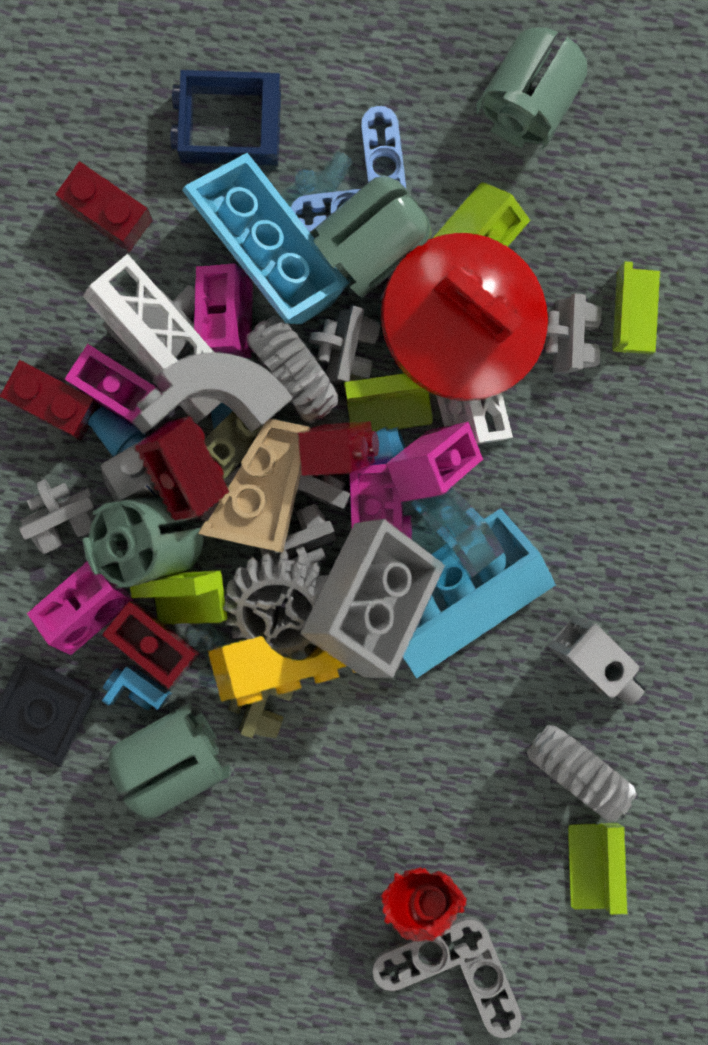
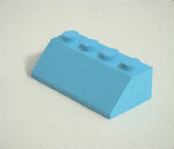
(267, 239)
(468, 606)

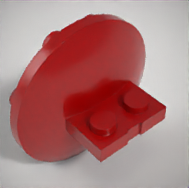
(464, 317)

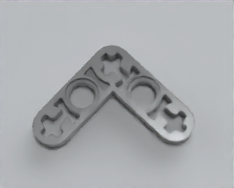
(469, 960)

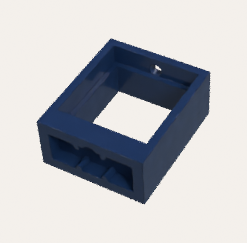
(227, 83)

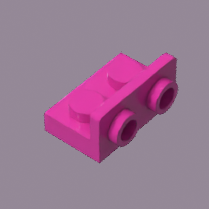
(377, 498)

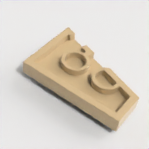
(262, 491)

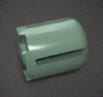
(506, 100)
(372, 233)
(148, 553)
(166, 763)

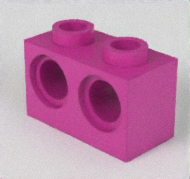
(224, 308)
(78, 609)

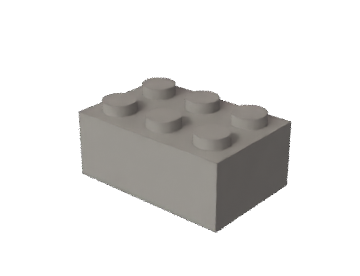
(373, 599)

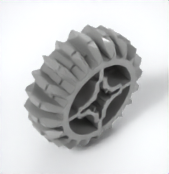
(293, 365)
(256, 589)
(582, 773)

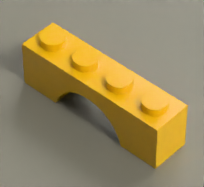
(253, 666)

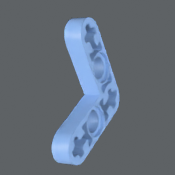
(369, 137)

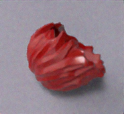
(427, 917)

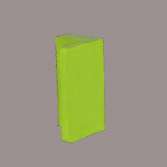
(489, 214)
(636, 310)
(388, 402)
(186, 597)
(597, 867)

